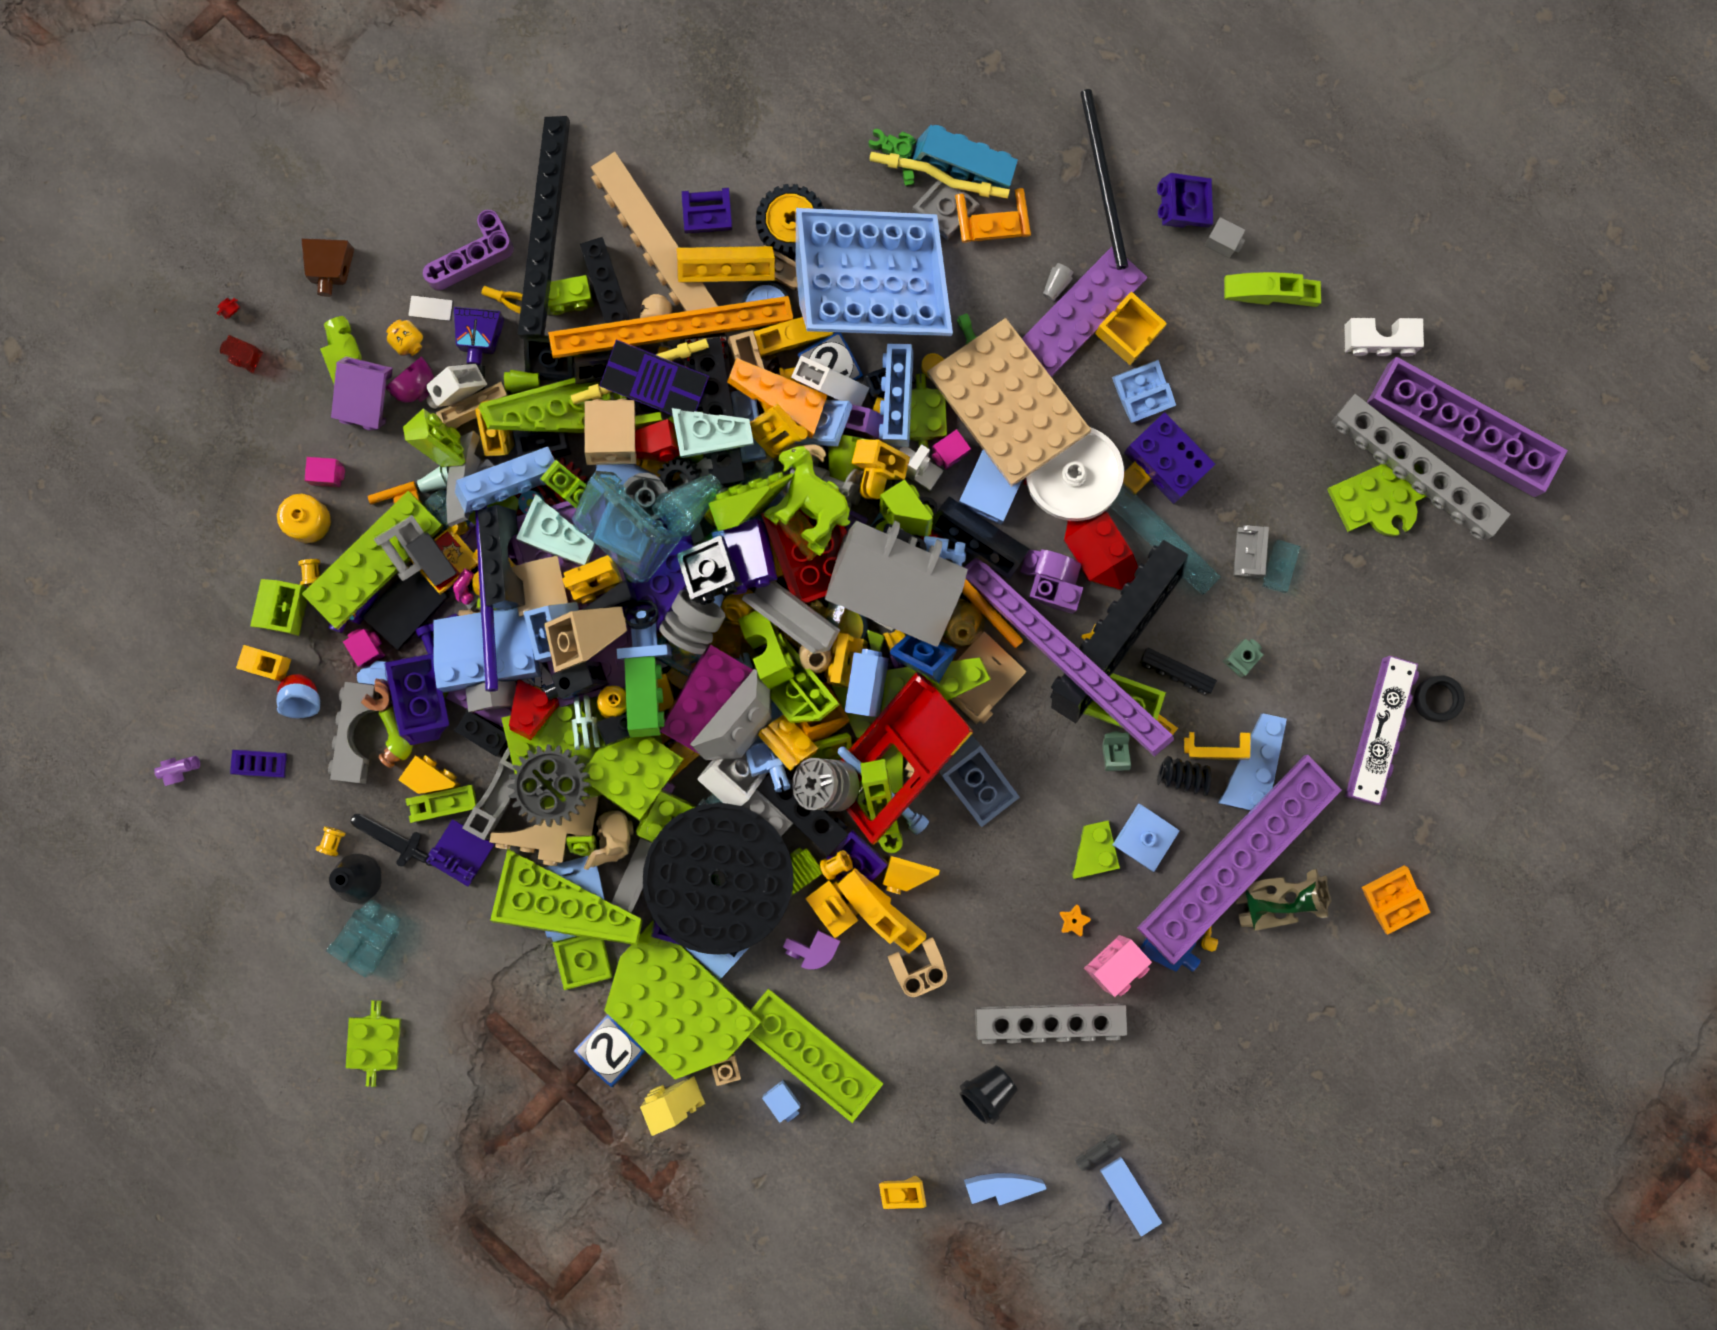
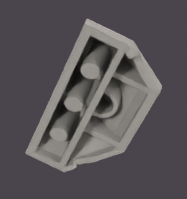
(737, 722)

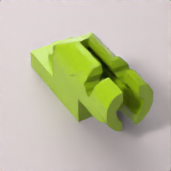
(340, 343)

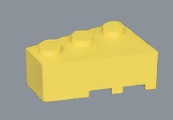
(668, 1106)

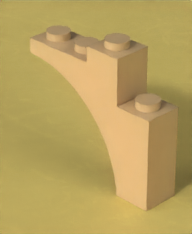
(550, 840)

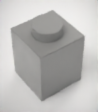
(1225, 238)

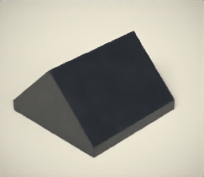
(540, 360)

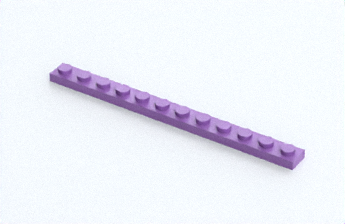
(1069, 658)

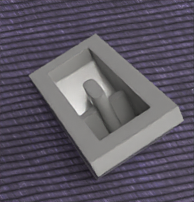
(481, 700)

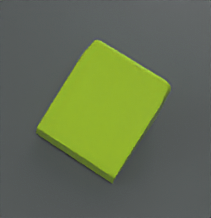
(875, 640)

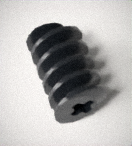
(1185, 774)

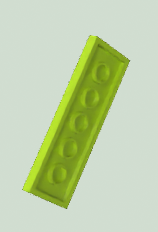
(365, 565)
(813, 1057)

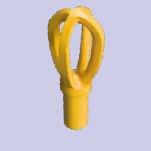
(501, 295)

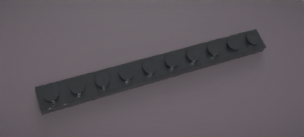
(544, 228)

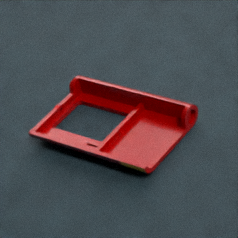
(924, 732)

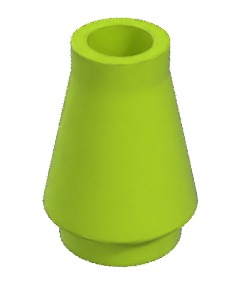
(520, 381)

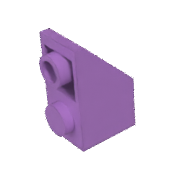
(864, 423)
(1056, 593)

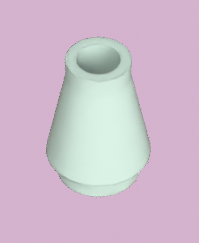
(434, 480)

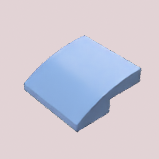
(1144, 391)

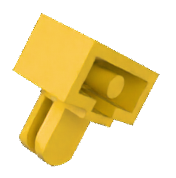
(879, 464)
(832, 908)

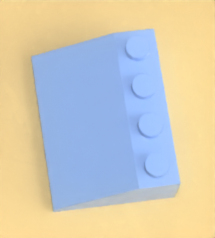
(460, 650)

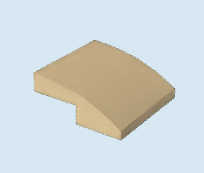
(541, 583)

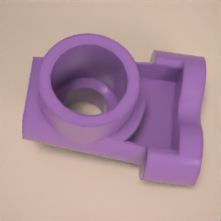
(172, 770)

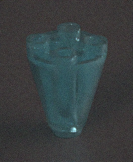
(686, 504)

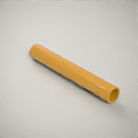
(991, 614)

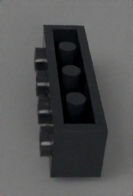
(980, 537)

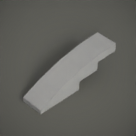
(455, 512)

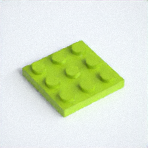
(632, 772)

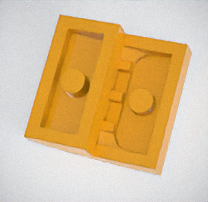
(1395, 899)

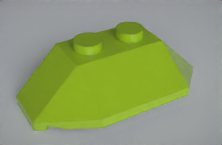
(803, 696)

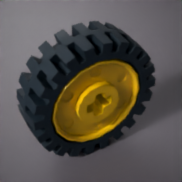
(776, 210)

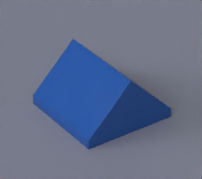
(924, 657)

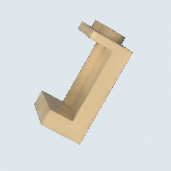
(610, 432)

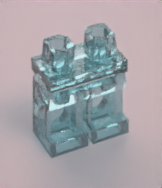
(365, 939)

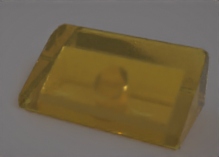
(795, 528)

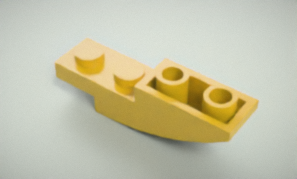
(786, 337)
(878, 912)

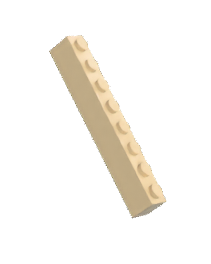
(647, 232)

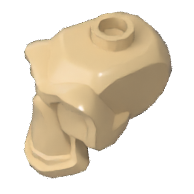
(614, 838)

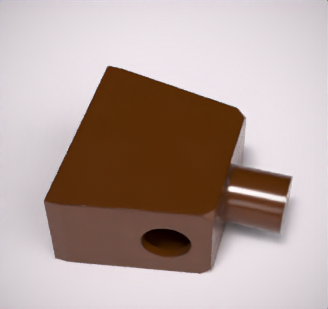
(326, 263)

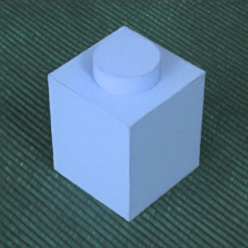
(782, 1102)

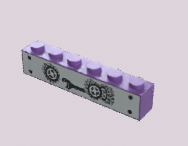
(1381, 730)

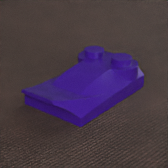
(415, 699)

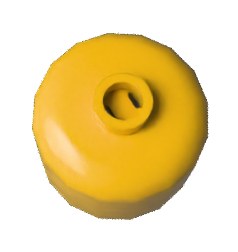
(303, 518)

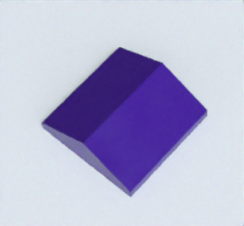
(863, 857)

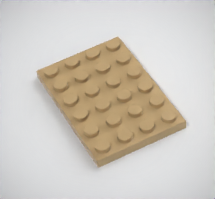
(1008, 402)

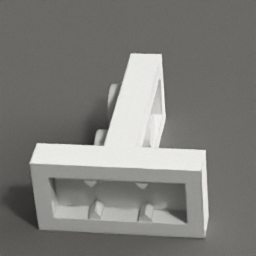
(920, 468)

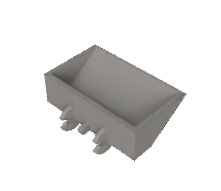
(896, 582)

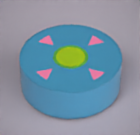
(526, 499)

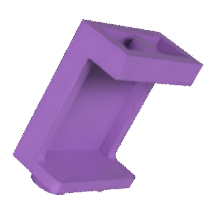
(360, 392)

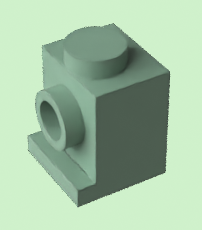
(1238, 663)

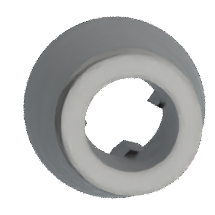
(1058, 280)

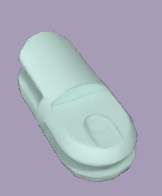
(584, 722)

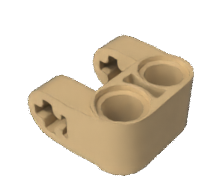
(921, 974)

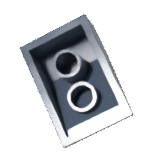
(978, 782)

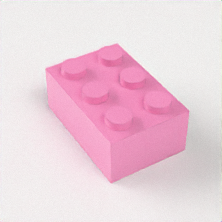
(1118, 966)

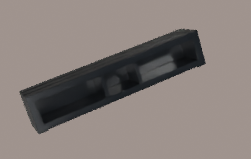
(1177, 671)

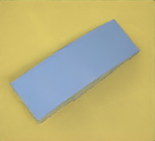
(1004, 1186)

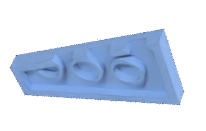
(1256, 776)

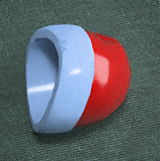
(297, 697)

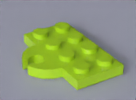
(1376, 499)

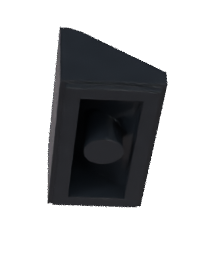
(431, 558)

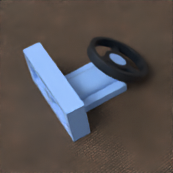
(643, 633)

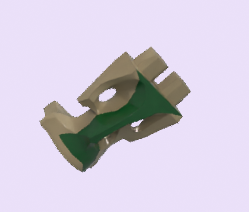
(1311, 897)

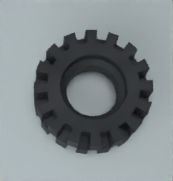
(678, 465)

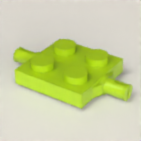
(927, 413)
(373, 1043)

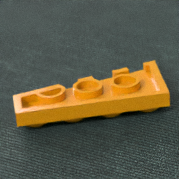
(798, 401)

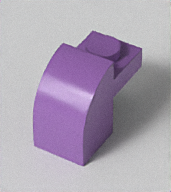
(1051, 565)
(818, 954)

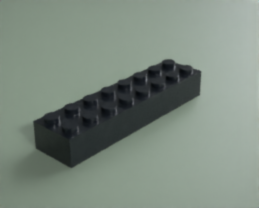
(1123, 624)

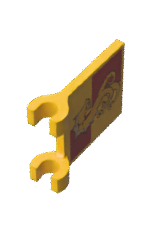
(456, 552)

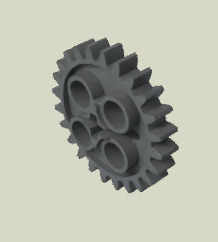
(533, 802)

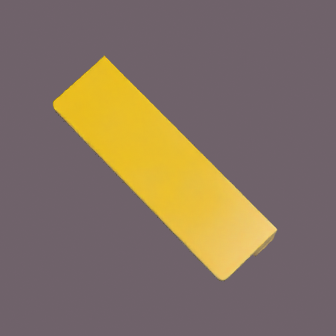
(725, 264)

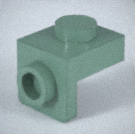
(1116, 751)

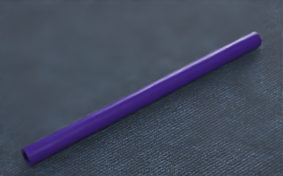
(488, 627)

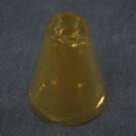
(964, 617)

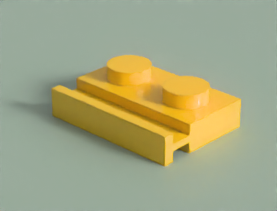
(788, 742)

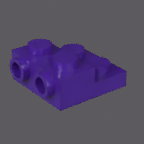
(1185, 201)

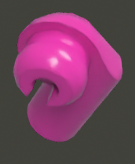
(461, 587)

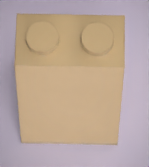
(582, 634)

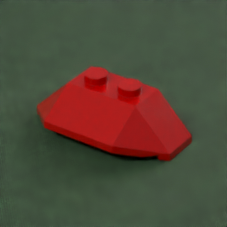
(1101, 551)

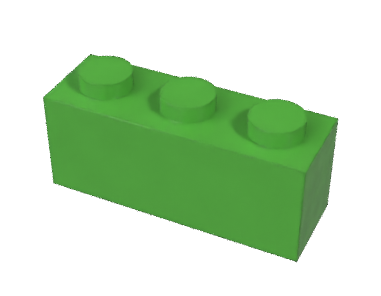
(643, 696)

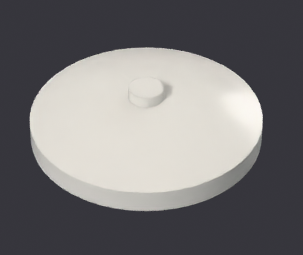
(1079, 480)

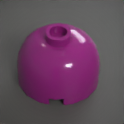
(412, 382)

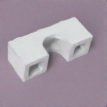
(1363, 337)

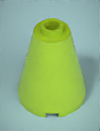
(841, 457)

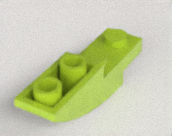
(1272, 287)

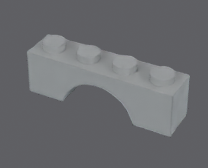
(348, 762)
(494, 802)

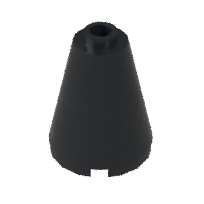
(356, 878)

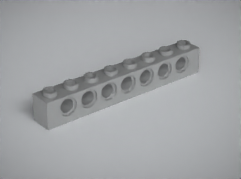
(1491, 514)

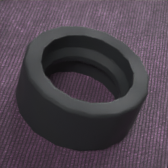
(1457, 696)

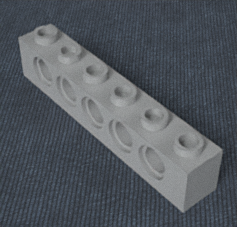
(1113, 1012)

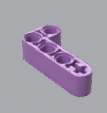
(466, 254)

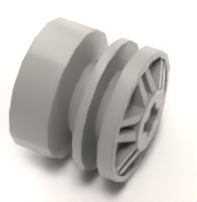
(691, 623)
(825, 784)

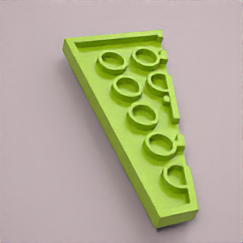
(541, 409)
(547, 902)

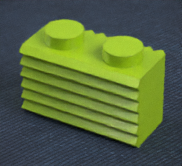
(804, 868)

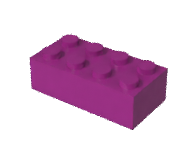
(703, 695)

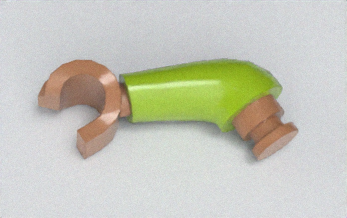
(396, 745)

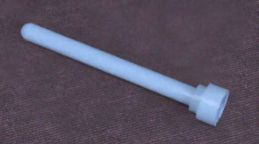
(916, 821)

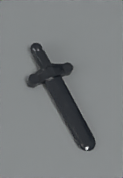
(406, 847)

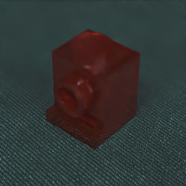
(241, 353)

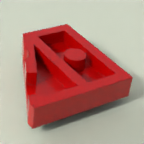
(530, 710)

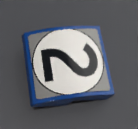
(834, 354)
(609, 1051)

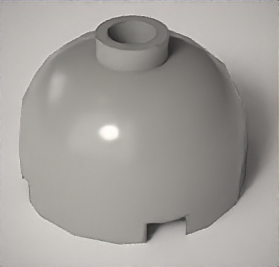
(644, 490)

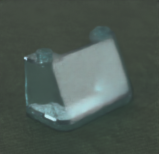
(623, 527)

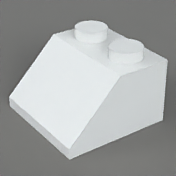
(730, 780)

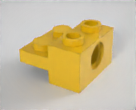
(602, 570)
(843, 648)

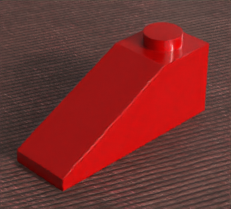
(657, 442)

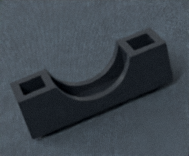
(502, 586)

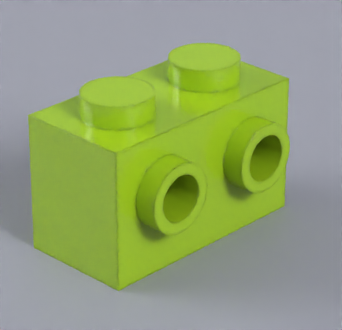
(570, 295)

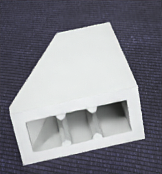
(829, 381)

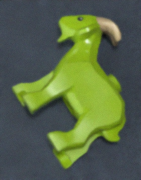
(812, 495)

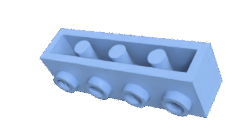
(898, 395)
(503, 480)

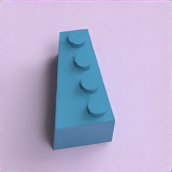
(964, 158)

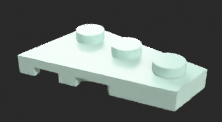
(709, 433)
(553, 534)

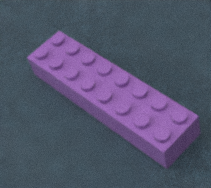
(1466, 427)

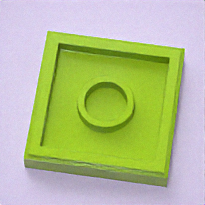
(582, 961)

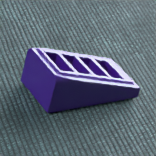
(237, 761)

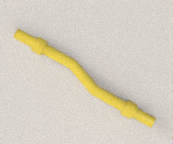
(895, 161)
(684, 350)

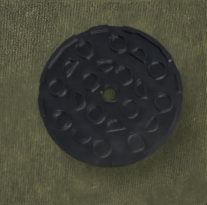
(681, 869)

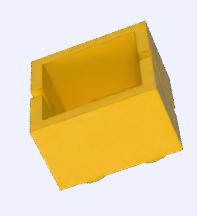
(1132, 328)

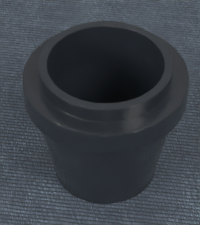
(988, 1094)

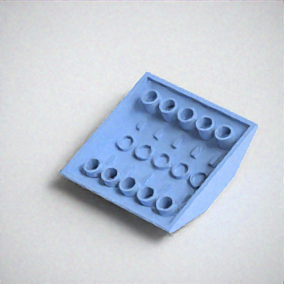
(871, 272)

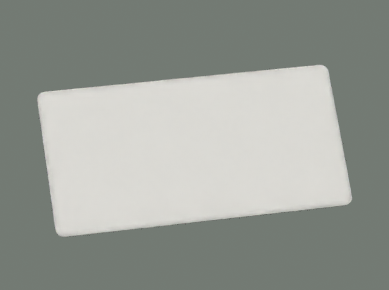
(430, 308)

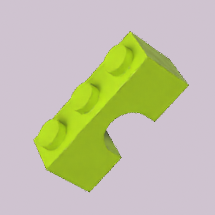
(774, 664)

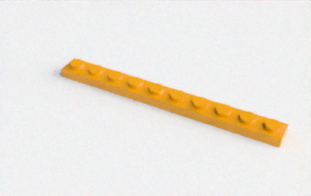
(671, 326)

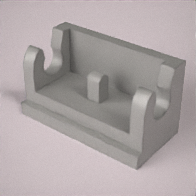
(1251, 551)

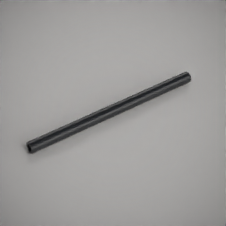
(1104, 179)

